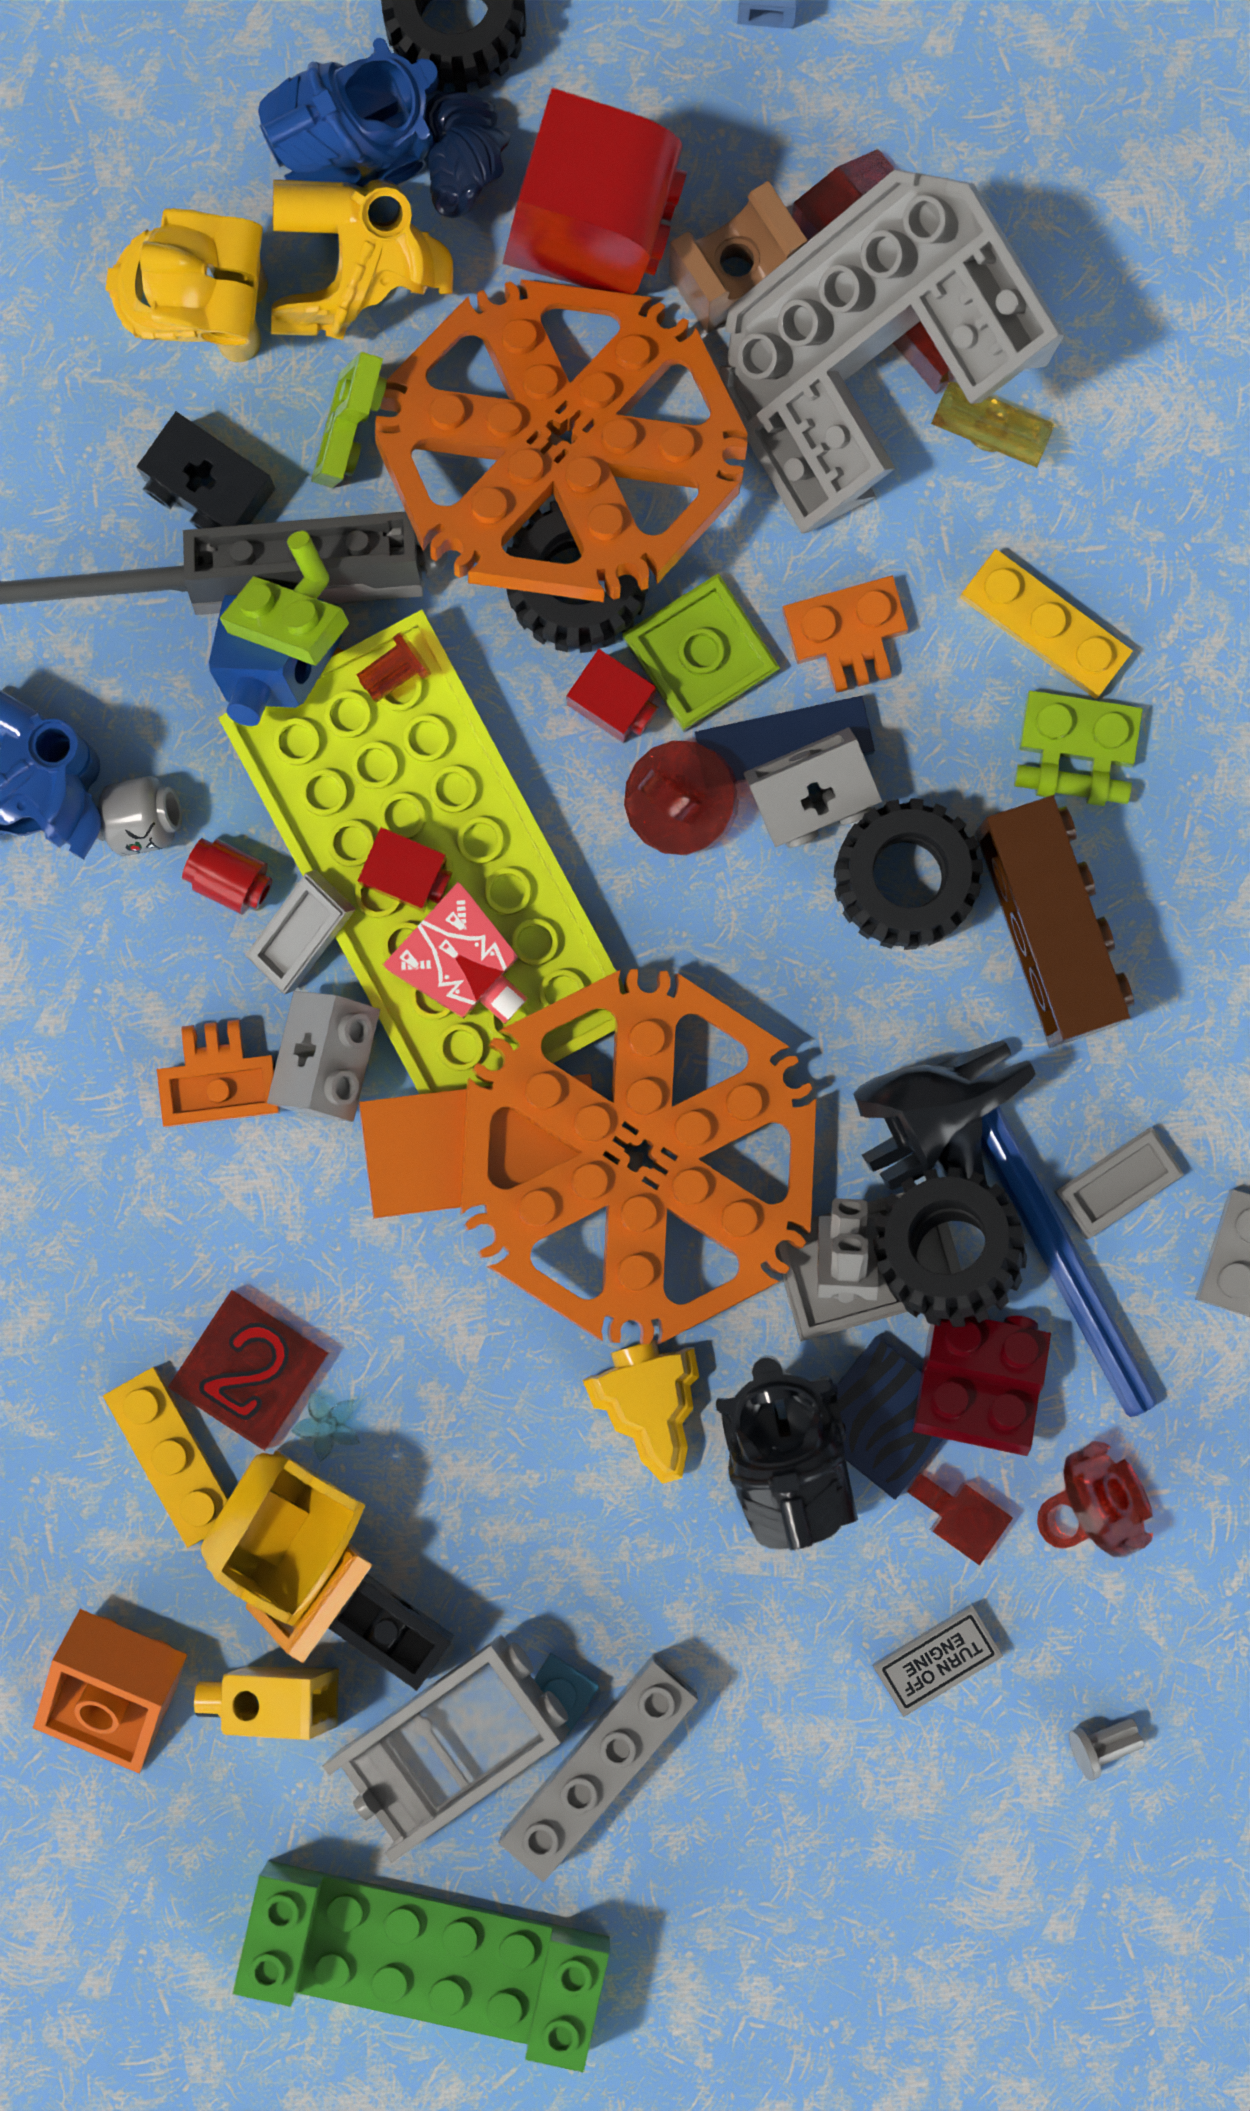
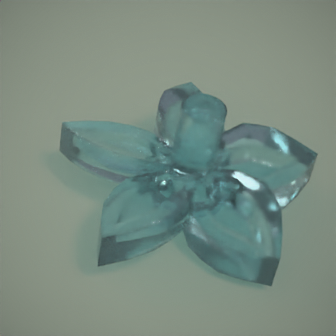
(326, 1425)

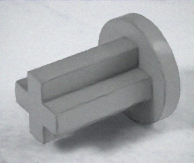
(1104, 1746)

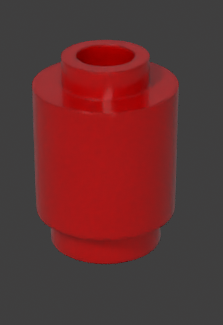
(227, 875)

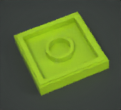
(701, 652)

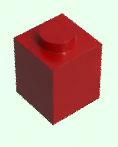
(613, 697)
(405, 870)

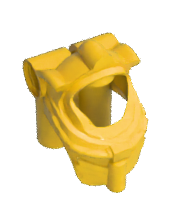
(371, 253)
(185, 301)

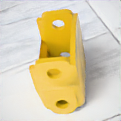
(280, 1536)

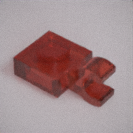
(964, 1519)

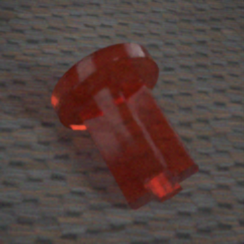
(393, 669)

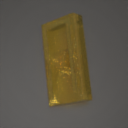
(994, 425)

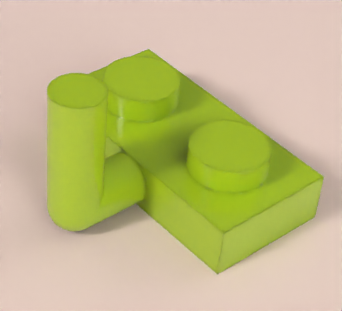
(287, 618)

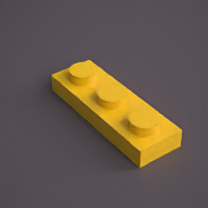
(1045, 624)
(168, 1454)

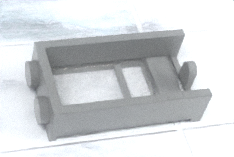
(452, 1745)

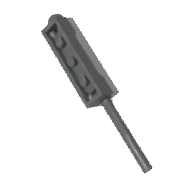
(363, 555)

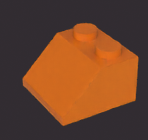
(109, 1690)

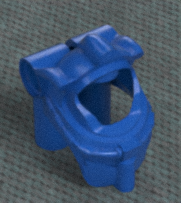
(344, 119)
(39, 789)

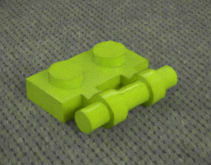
(1081, 731)

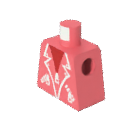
(459, 959)

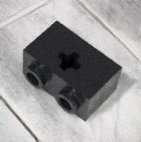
(188, 452)
(391, 1632)

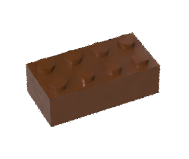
(1053, 921)

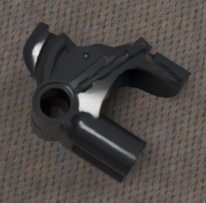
(792, 1468)

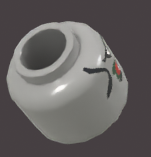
(138, 815)

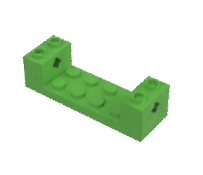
(424, 1961)

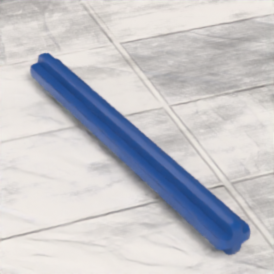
(1065, 1265)

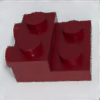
(983, 1382)

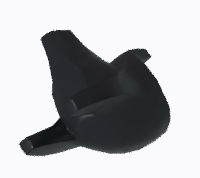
(938, 1112)

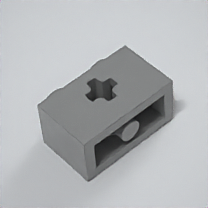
(783, 793)
(323, 1056)

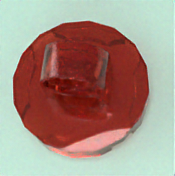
(1105, 1501)

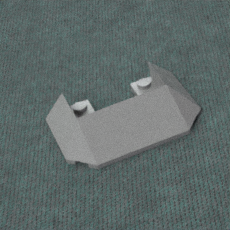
(891, 259)

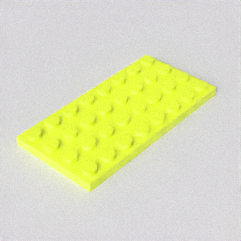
(435, 777)

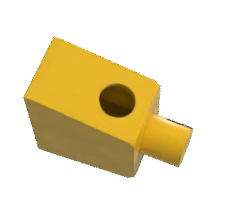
(291, 1701)

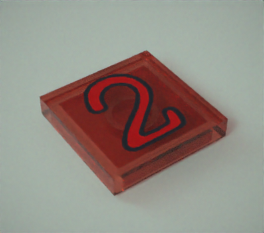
(248, 1370)

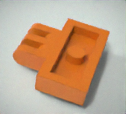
(847, 629)
(215, 1080)

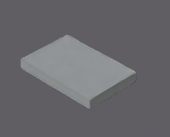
(828, 1315)

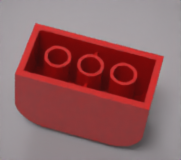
(596, 196)

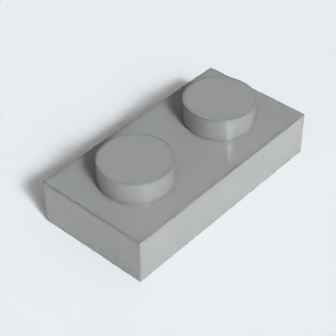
(1227, 1270)

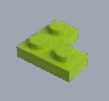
(355, 395)

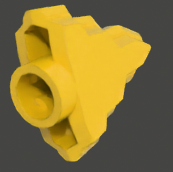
(649, 1401)

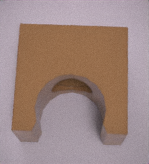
(759, 234)

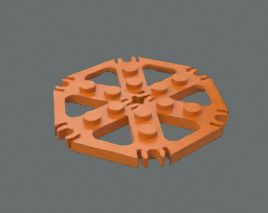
(577, 473)
(633, 1209)

